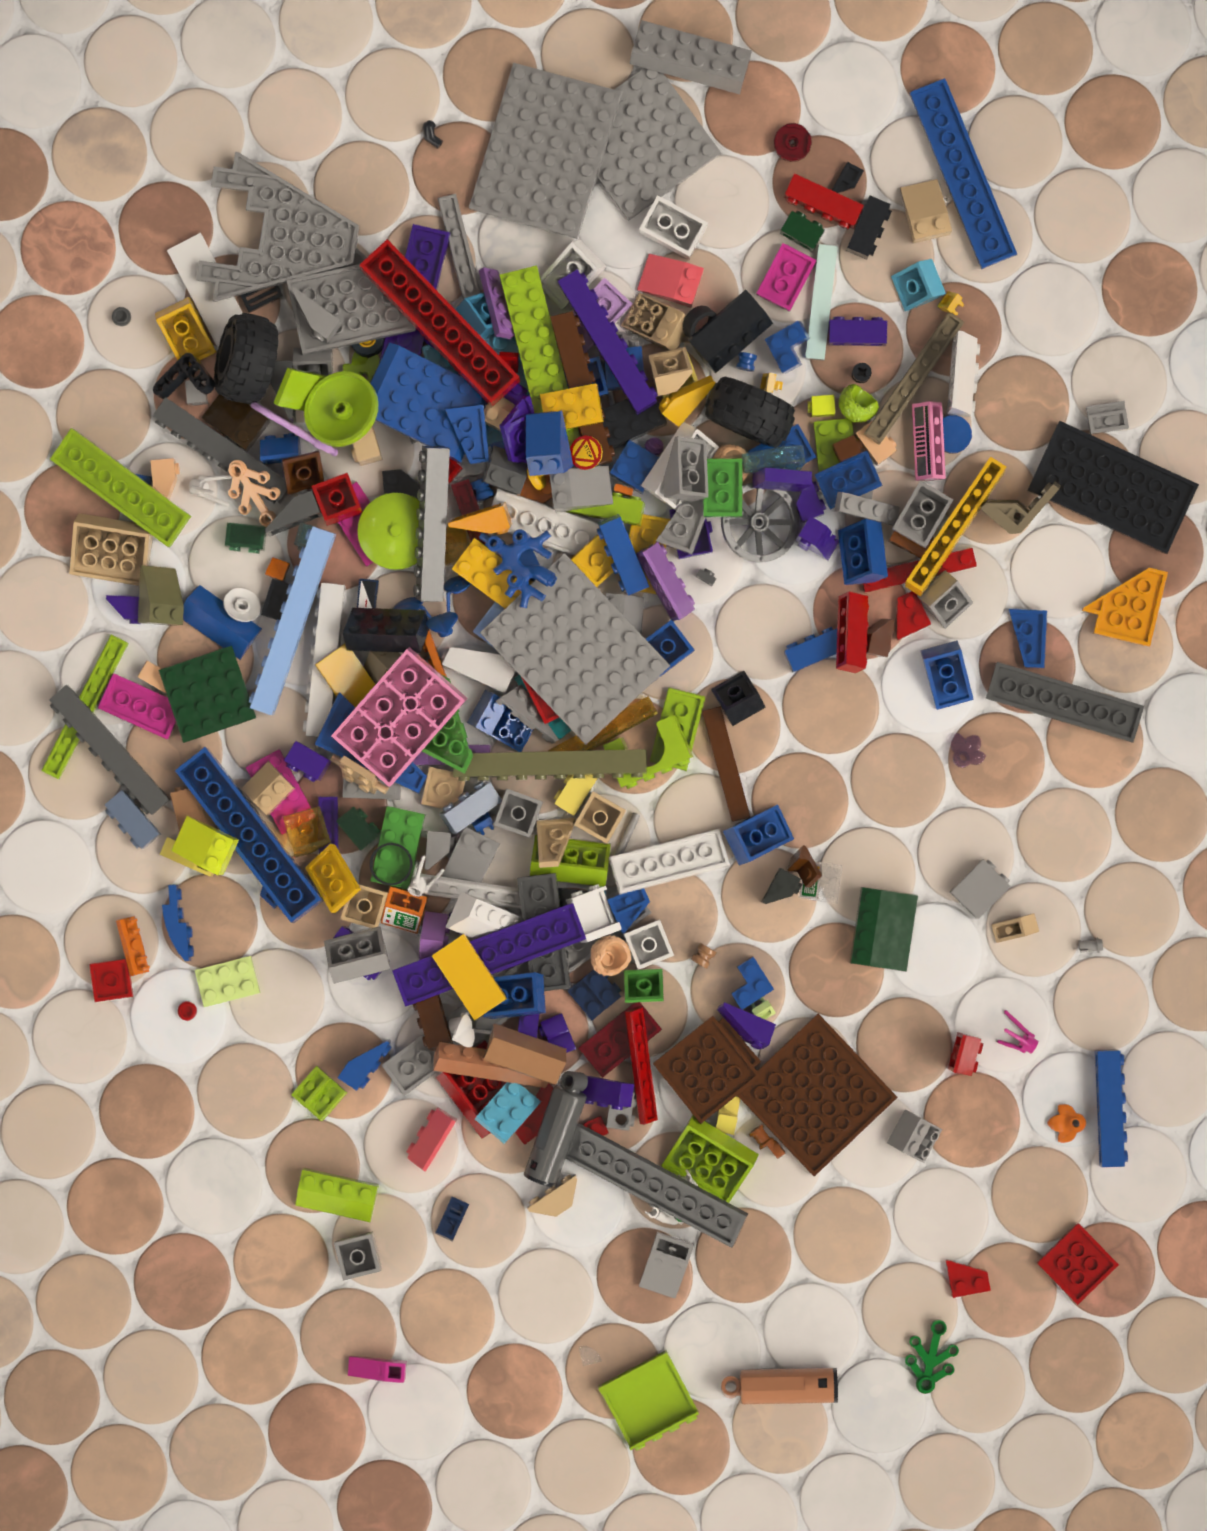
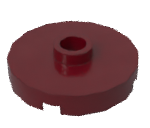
(792, 132)

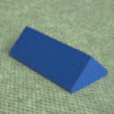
(208, 616)

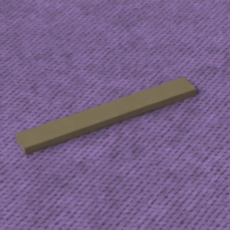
(914, 378)

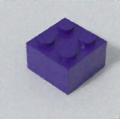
(308, 761)

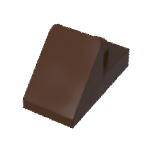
(805, 866)

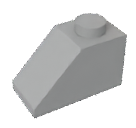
(437, 847)

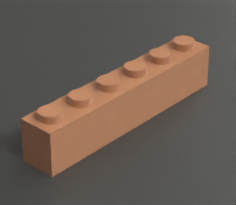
(470, 1062)

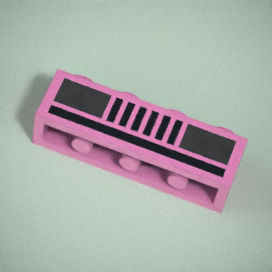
(928, 441)

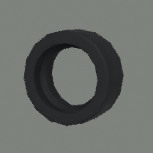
(694, 317)

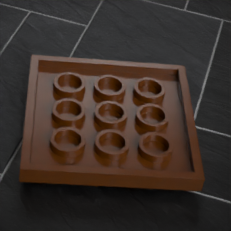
(706, 1069)

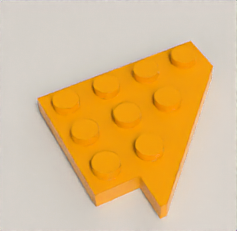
(1131, 608)

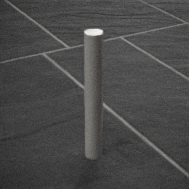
(627, 834)

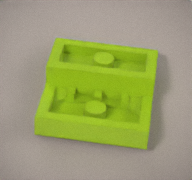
(319, 1093)

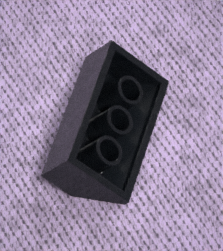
(730, 331)

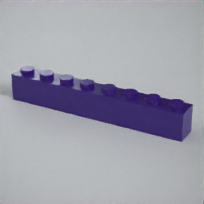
(607, 341)

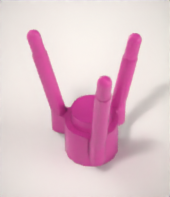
(1027, 1043)

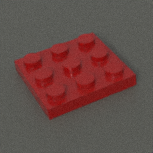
(1077, 1263)

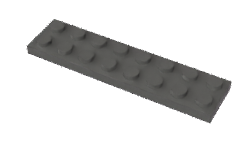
(1064, 702)

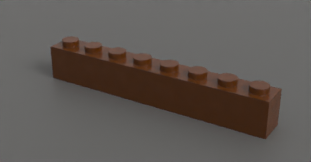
(577, 372)

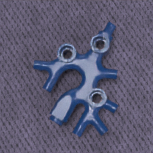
(511, 561)

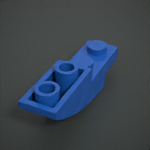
(178, 932)

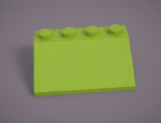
(712, 1159)

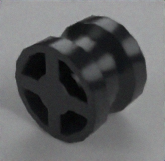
(859, 373)

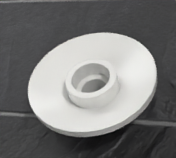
(246, 600)

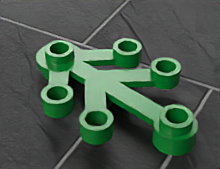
(931, 1359)

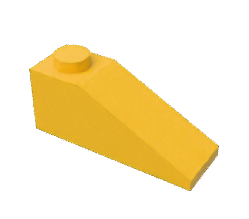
(685, 400)

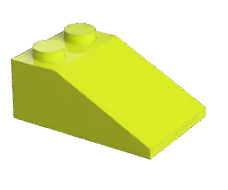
(205, 846)

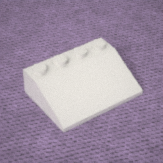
(962, 375)

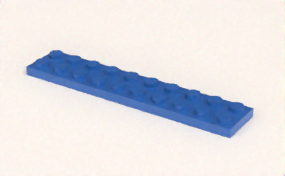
(963, 173)

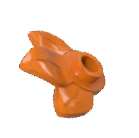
(1064, 1123)

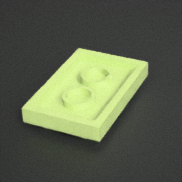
(227, 981)

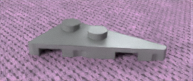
(525, 709)

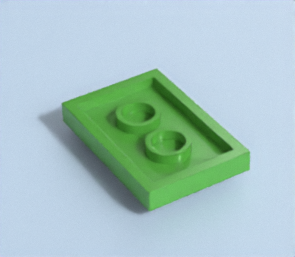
(724, 488)

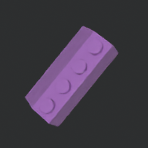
(665, 581)

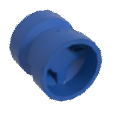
(482, 490)

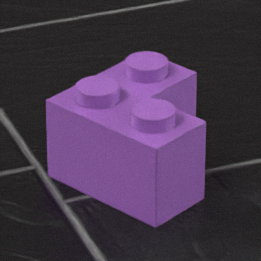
(433, 934)

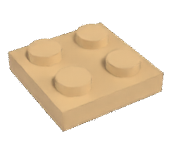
(441, 788)

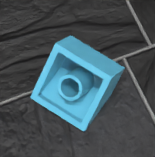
(918, 284)

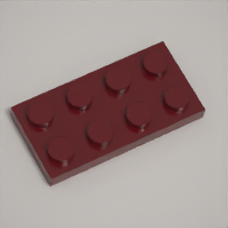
(611, 1043)

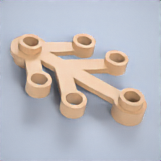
(252, 490)

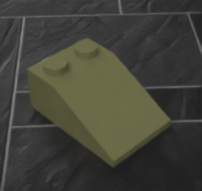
(159, 597)

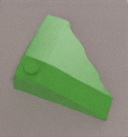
(451, 744)

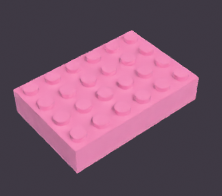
(399, 717)

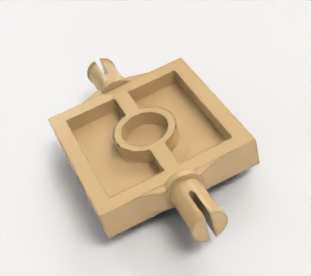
(355, 773)

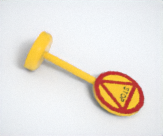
(585, 454)

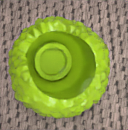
(857, 404)

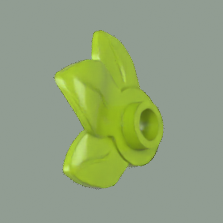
(363, 365)

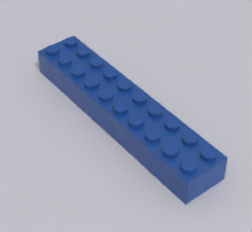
(256, 842)

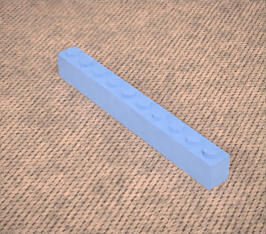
(293, 620)

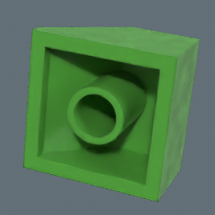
(643, 985)

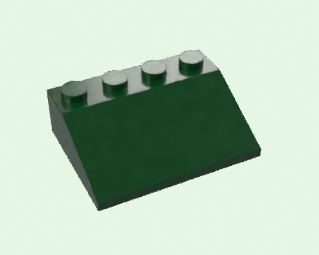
(883, 929)

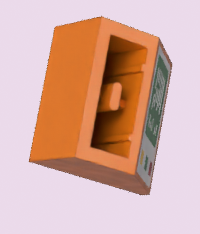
(403, 910)

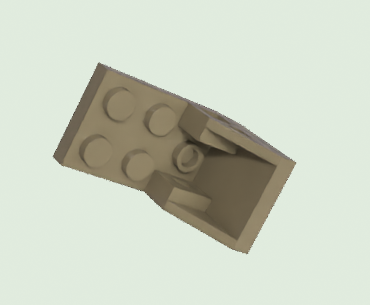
(1004, 510)

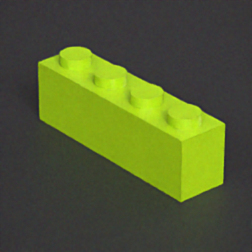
(630, 510)

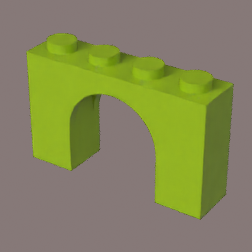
(675, 751)

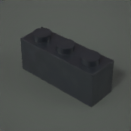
(869, 227)

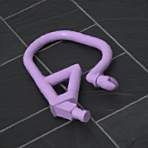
(294, 428)

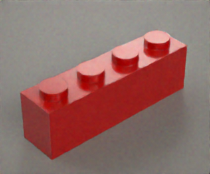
(823, 201)
(852, 632)

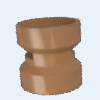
(703, 955)

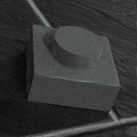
(706, 576)

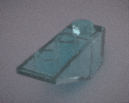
(780, 458)

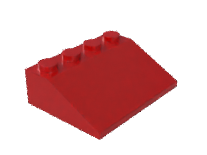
(471, 1093)

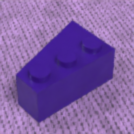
(817, 538)

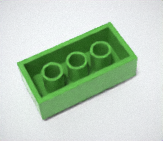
(392, 861)

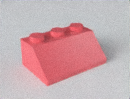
(430, 1138)

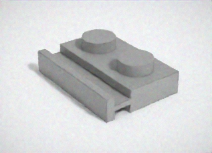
(1107, 417)

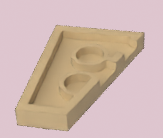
(552, 840)

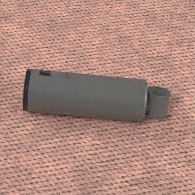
(557, 1129)

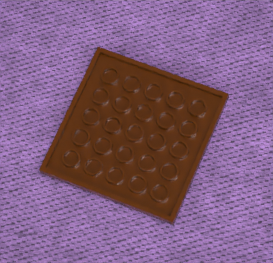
(816, 1095)

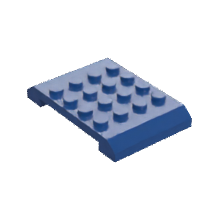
(414, 398)

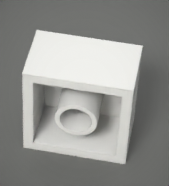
(649, 944)

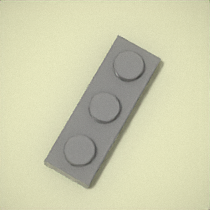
(351, 790)

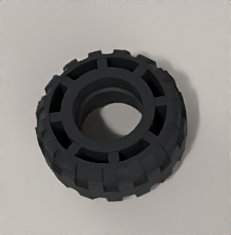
(246, 358)
(750, 411)

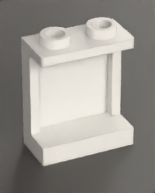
(594, 913)

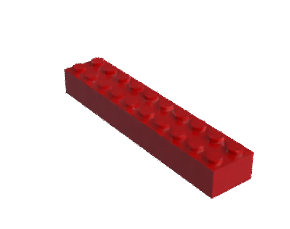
(439, 323)

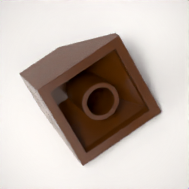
(302, 472)

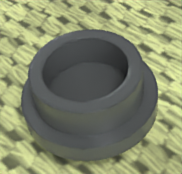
(121, 316)

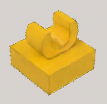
(950, 302)
(769, 383)

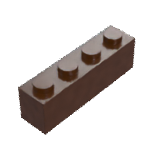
(433, 1022)

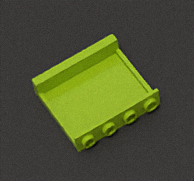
(649, 1400)

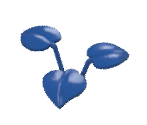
(443, 622)

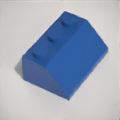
(862, 552)

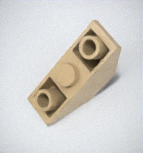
(556, 1199)

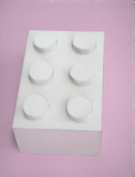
(673, 227)

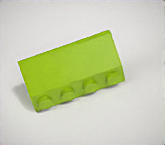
(581, 863)
(336, 1194)

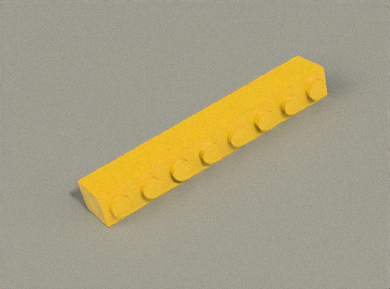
(955, 526)

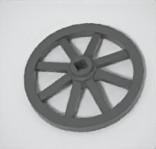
(763, 526)

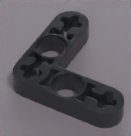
(185, 371)

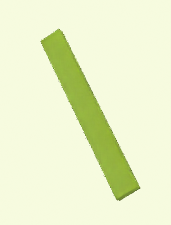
(90, 696)

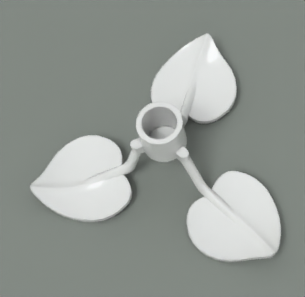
(463, 1031)

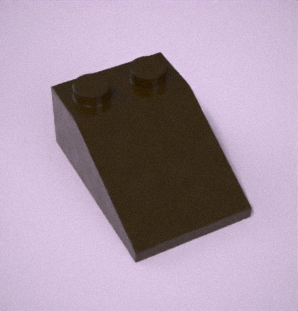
(236, 421)

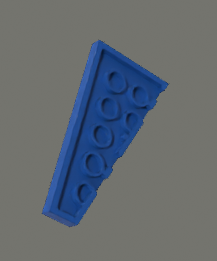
(411, 778)

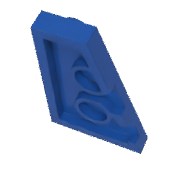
(471, 431)
(1031, 635)

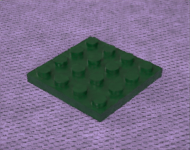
(207, 693)

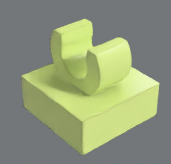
(763, 1010)

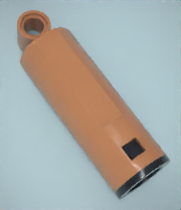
(784, 1386)

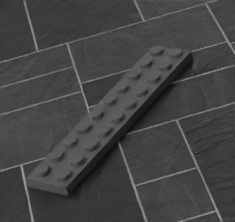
(656, 1185)

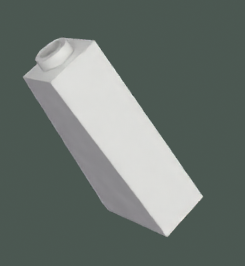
(480, 666)

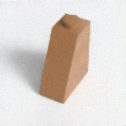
(187, 805)

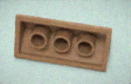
(525, 1054)

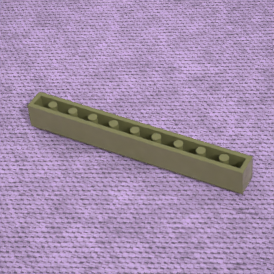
(555, 764)

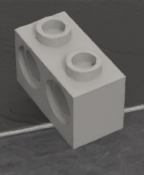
(627, 1111)

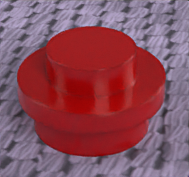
(187, 1010)

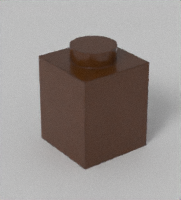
(847, 448)

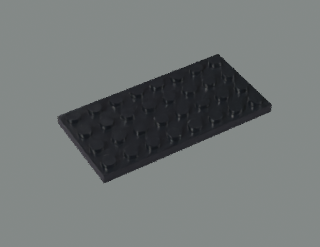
(1114, 487)

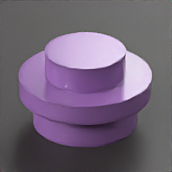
(654, 446)

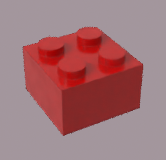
(337, 499)

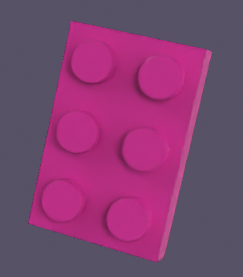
(786, 277)

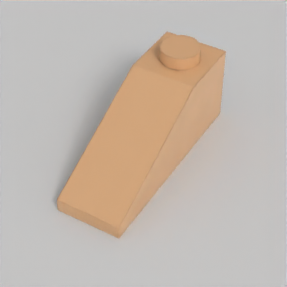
(164, 475)

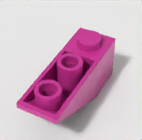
(377, 1369)

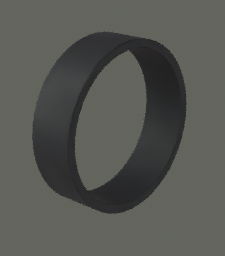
(371, 864)

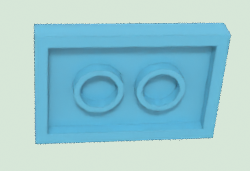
(507, 1111)

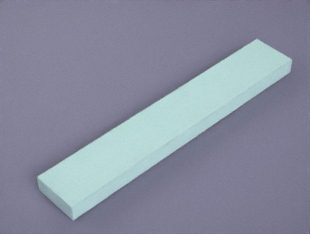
(821, 302)

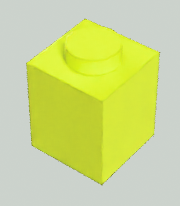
(821, 406)

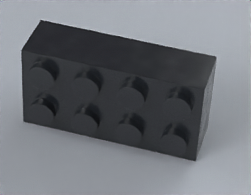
(627, 425)
(385, 630)

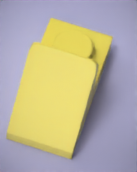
(728, 1117)

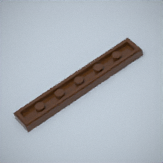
(726, 764)

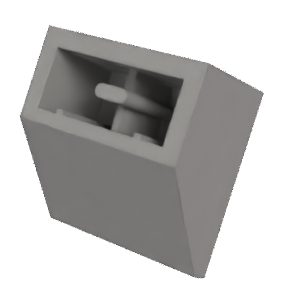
(914, 1136)

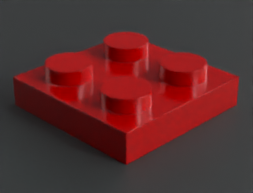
(111, 980)

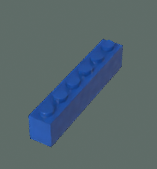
(1110, 1108)

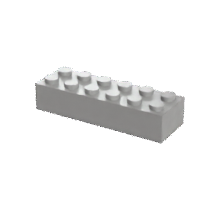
(690, 57)

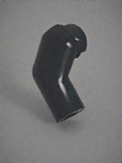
(429, 135)

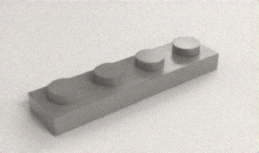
(866, 508)

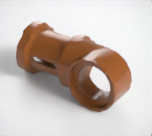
(764, 1140)

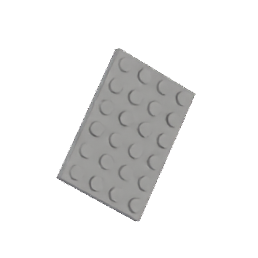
(351, 299)

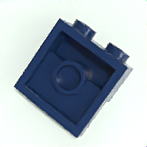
(595, 993)

